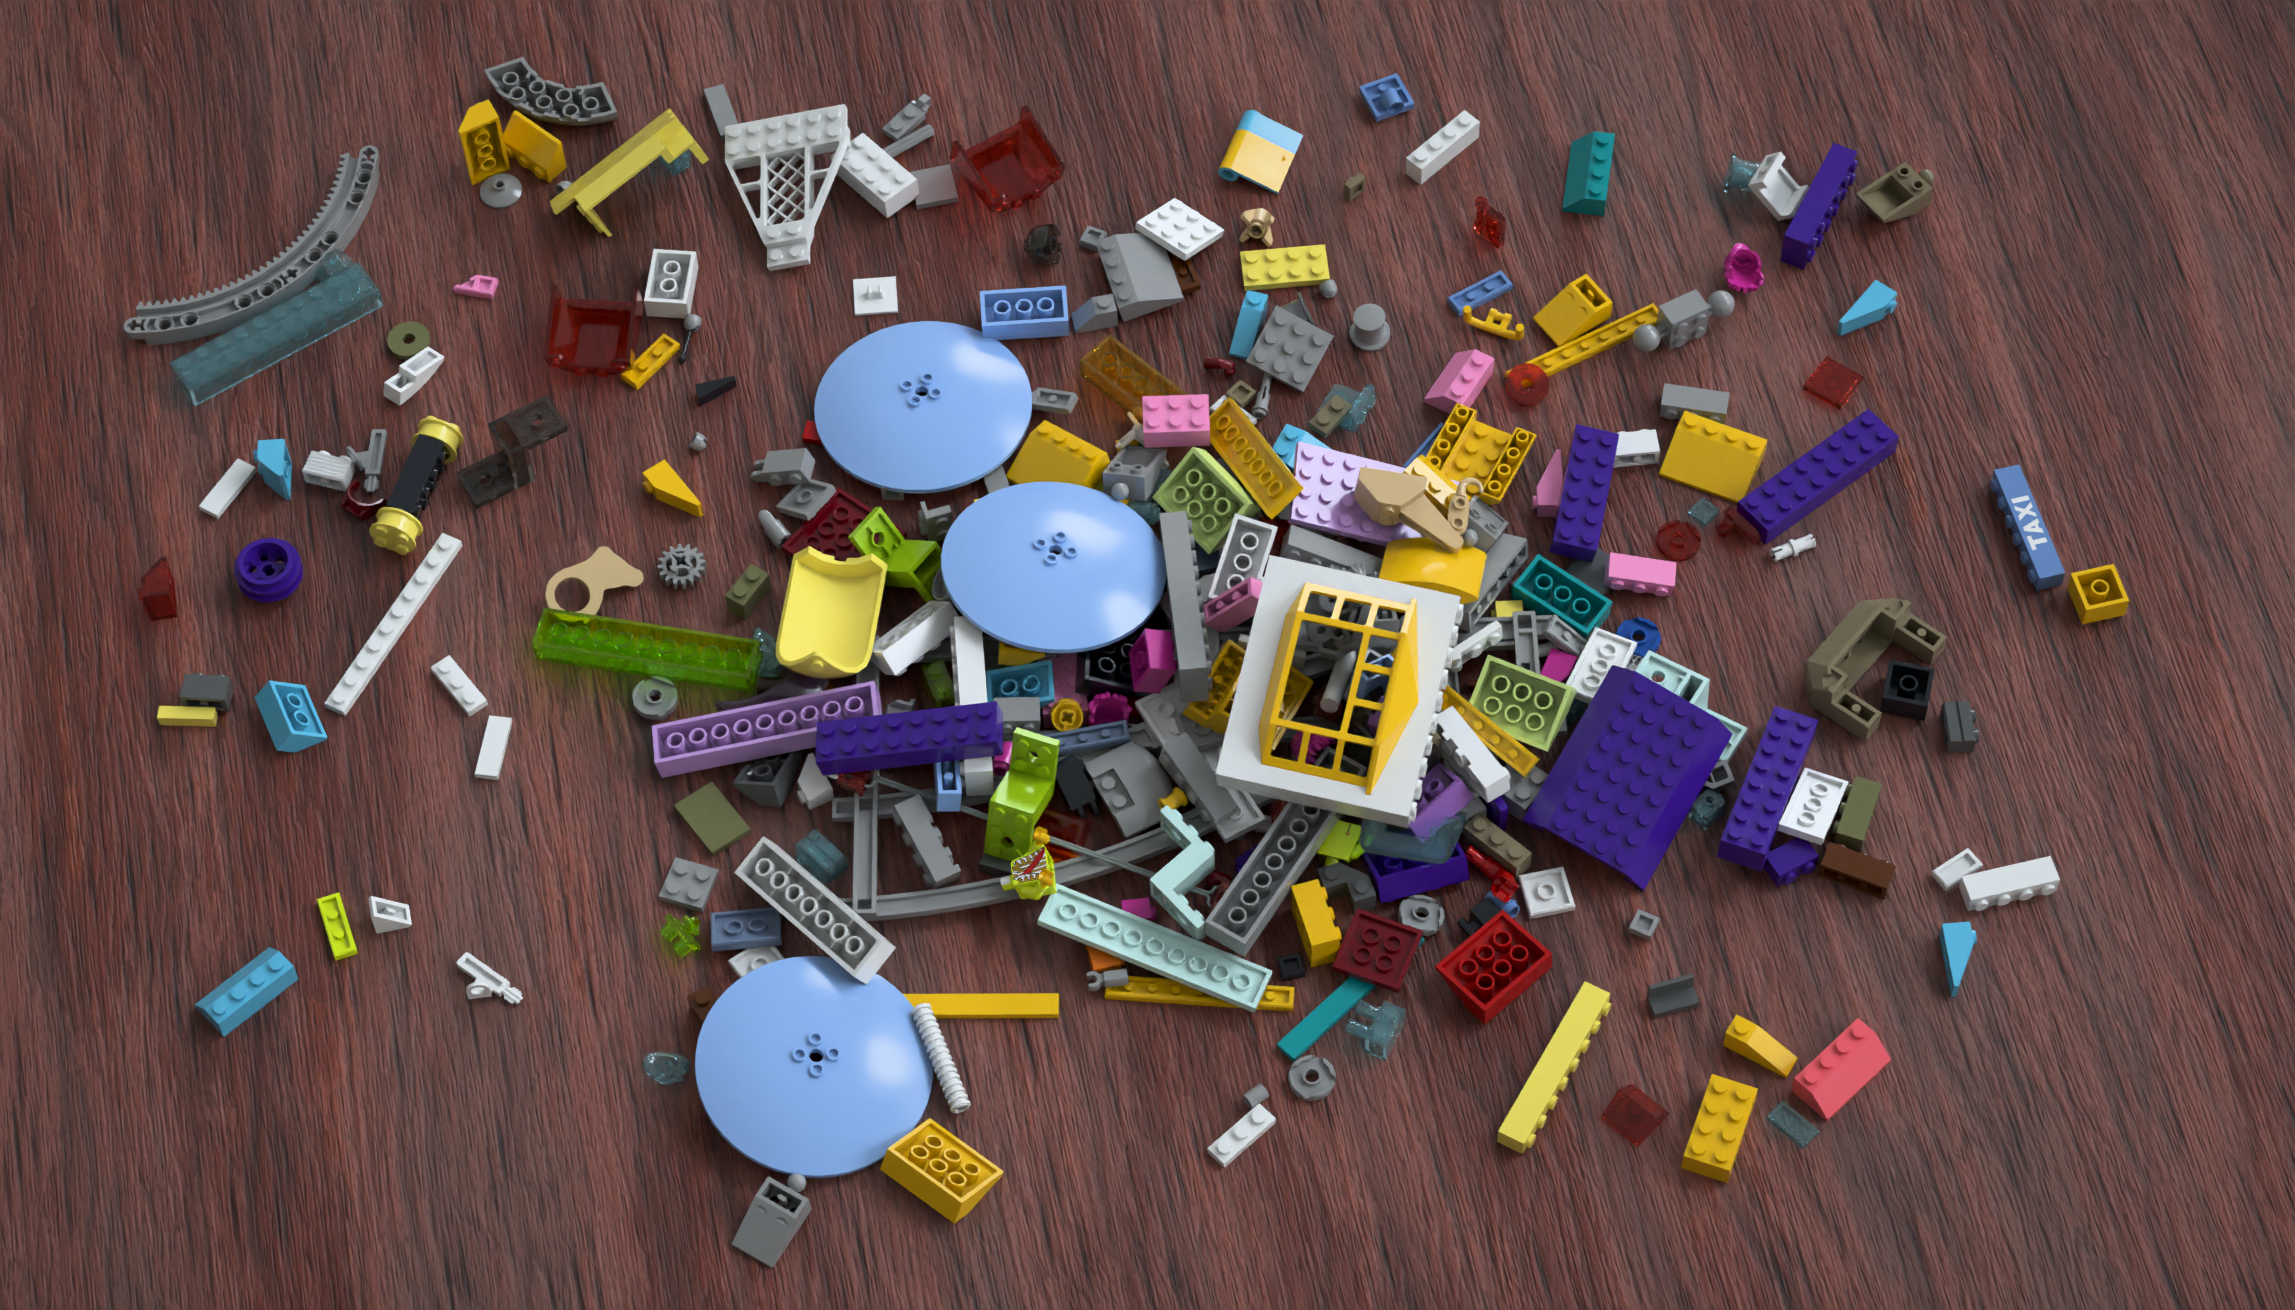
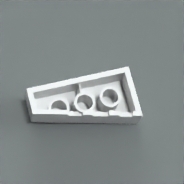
(1470, 756)

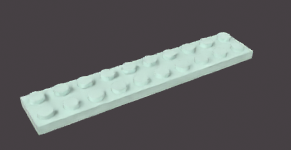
(1155, 948)

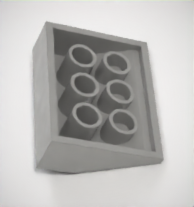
(1138, 274)

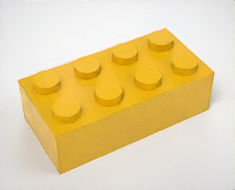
(1719, 1128)

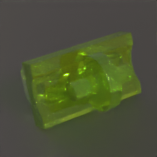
(675, 927)

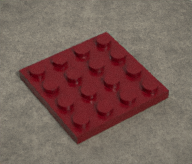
(831, 527)

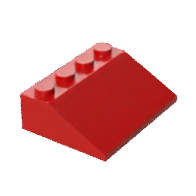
(1494, 966)

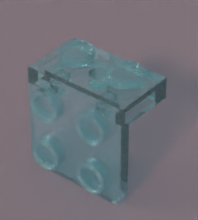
(1361, 404)

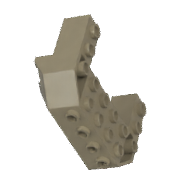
(1853, 651)

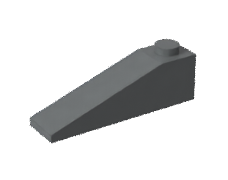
(769, 778)

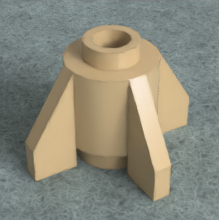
(1258, 225)

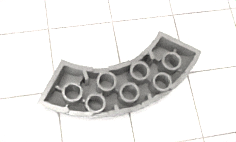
(550, 100)

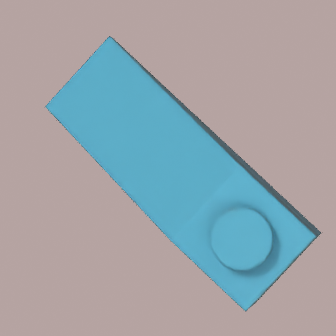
(1869, 308)
(1249, 324)
(1956, 946)

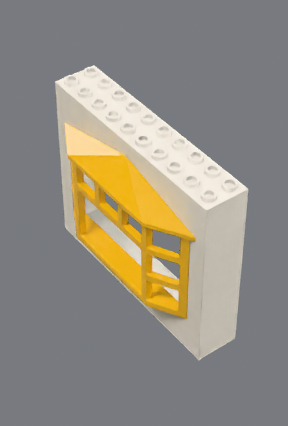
(1408, 705)

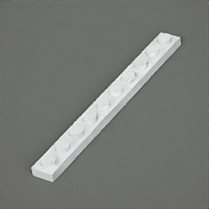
(393, 624)

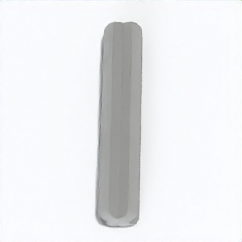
(909, 140)

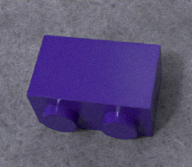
(1790, 861)

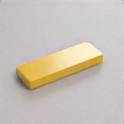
(651, 361)

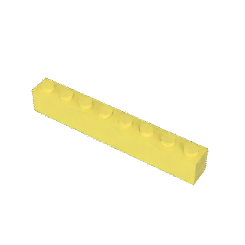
(1553, 1068)

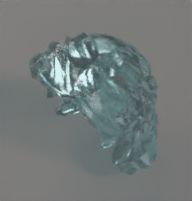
(770, 665)

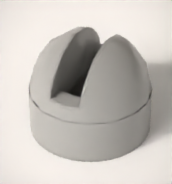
(561, 186)
(1328, 288)
(698, 442)

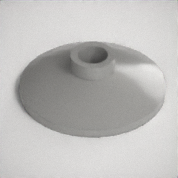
(502, 197)

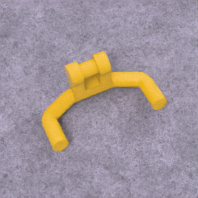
(1491, 327)

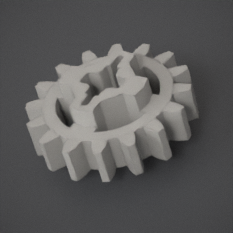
(681, 566)

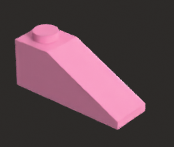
(1549, 488)

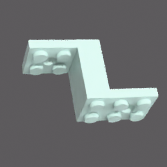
(1692, 688)
(1182, 873)

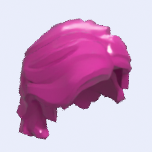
(1743, 269)
(1108, 709)
(1316, 743)

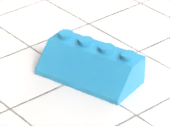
(247, 991)

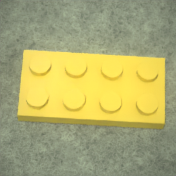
(1284, 267)

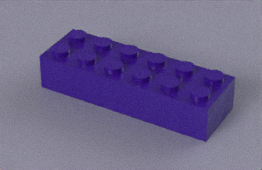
(1819, 206)
(1584, 493)

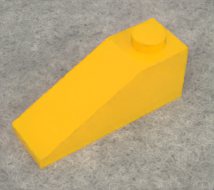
(670, 489)
(1758, 1046)

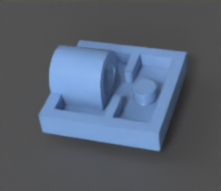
(1386, 97)

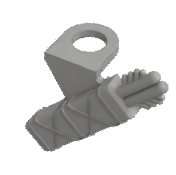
(372, 459)

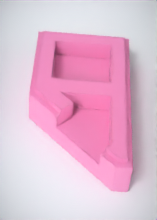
(478, 286)

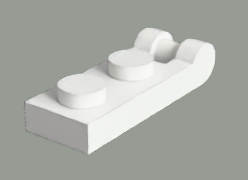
(1476, 645)

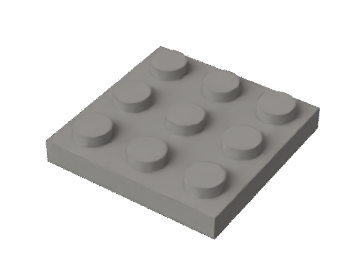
(1289, 349)

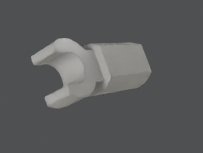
(1108, 979)

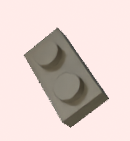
(1330, 416)

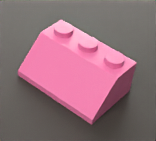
(1461, 380)

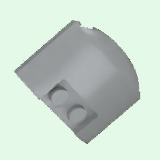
(1130, 786)

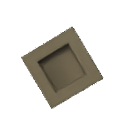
(1354, 186)
(1241, 393)

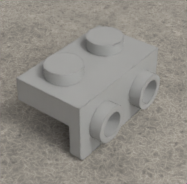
(935, 522)

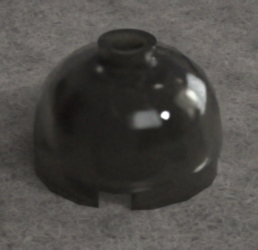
(1043, 245)

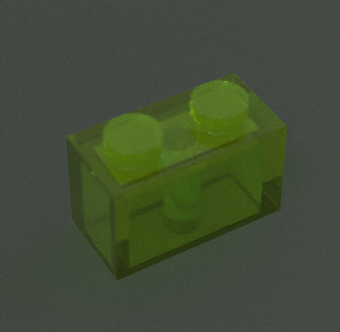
(938, 684)

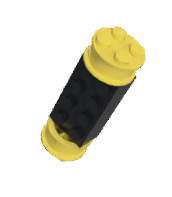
(400, 520)

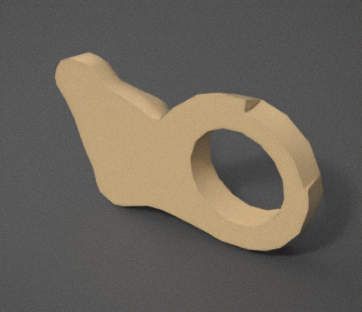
(598, 573)

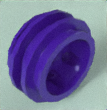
(272, 579)

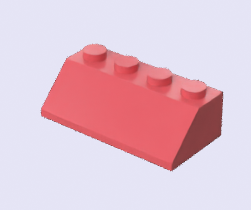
(1841, 1070)

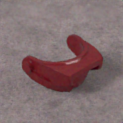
(360, 510)

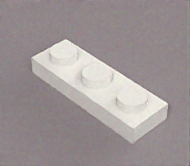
(459, 685)
(1241, 1135)

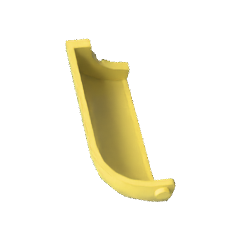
(830, 614)

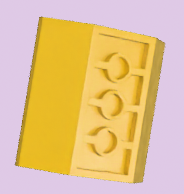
(1479, 452)

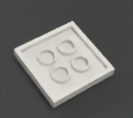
(1179, 229)

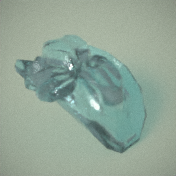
(666, 1067)

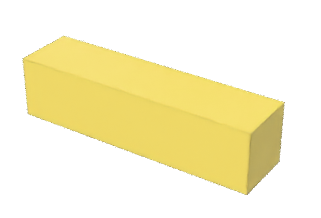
(187, 716)

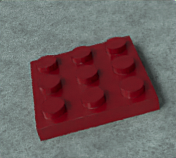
(1377, 950)

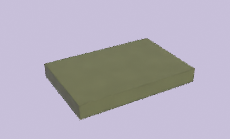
(712, 818)

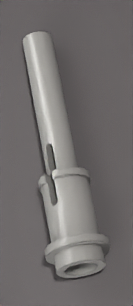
(1260, 409)

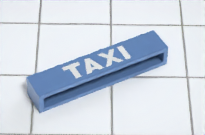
(2027, 527)

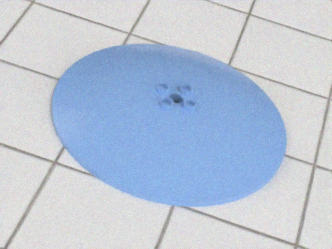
(928, 443)
(1071, 602)
(802, 1112)

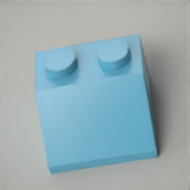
(275, 465)

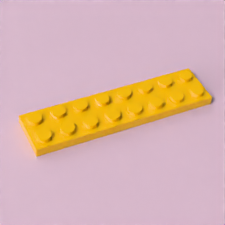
(1252, 458)

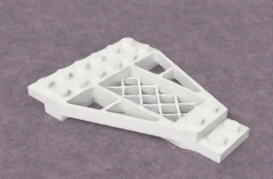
(772, 142)

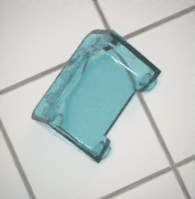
(1400, 843)

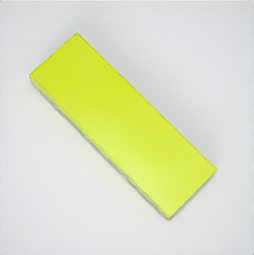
(337, 926)

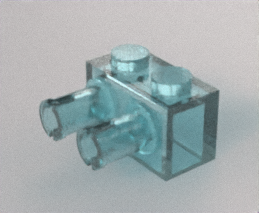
(1384, 1031)

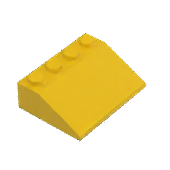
(1058, 457)
(1713, 457)
(940, 1170)

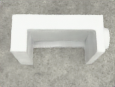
(1777, 188)

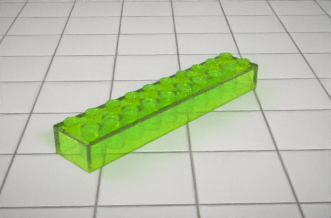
(647, 649)

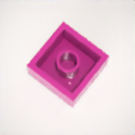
(1152, 661)

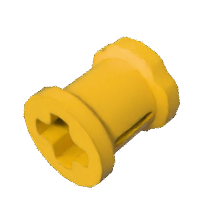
(1174, 800)

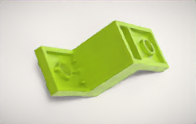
(908, 561)
(1021, 795)

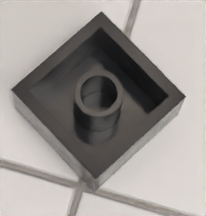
(1907, 690)

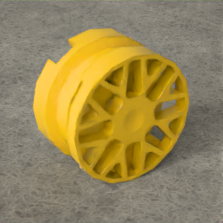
(1066, 714)

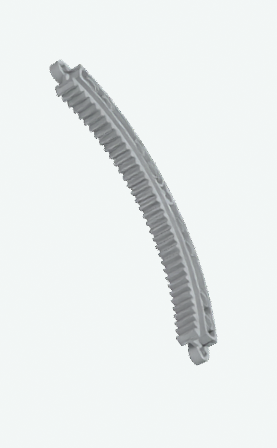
(280, 280)

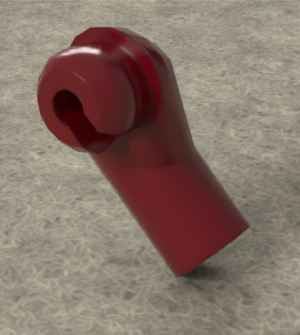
(1218, 363)
(1216, 877)

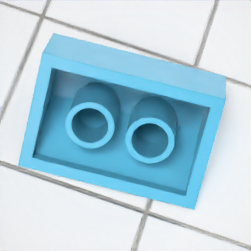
(290, 716)

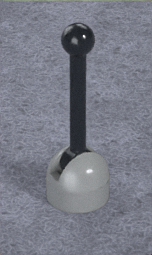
(692, 324)

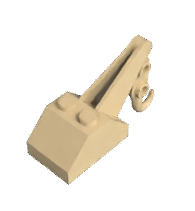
(1400, 497)

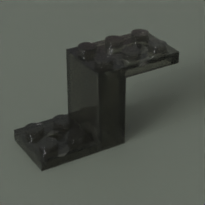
(511, 439)

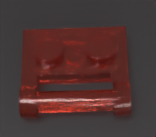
(1489, 222)

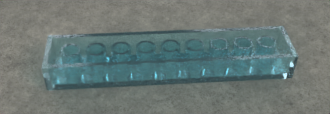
(276, 334)

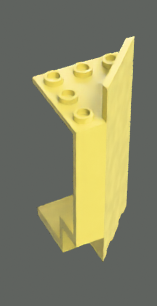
(661, 137)

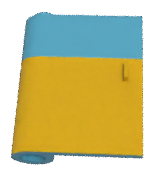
(1260, 151)

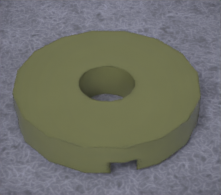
(406, 331)

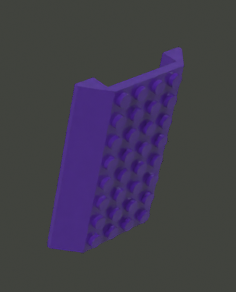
(1629, 774)

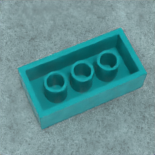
(1555, 592)

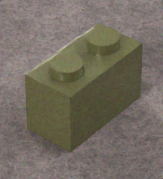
(748, 591)

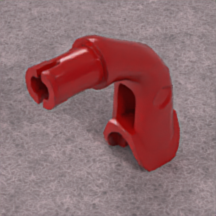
(1503, 880)

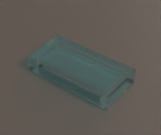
(1792, 1124)

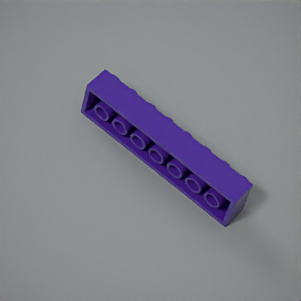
(1818, 475)
(909, 738)
(1767, 788)

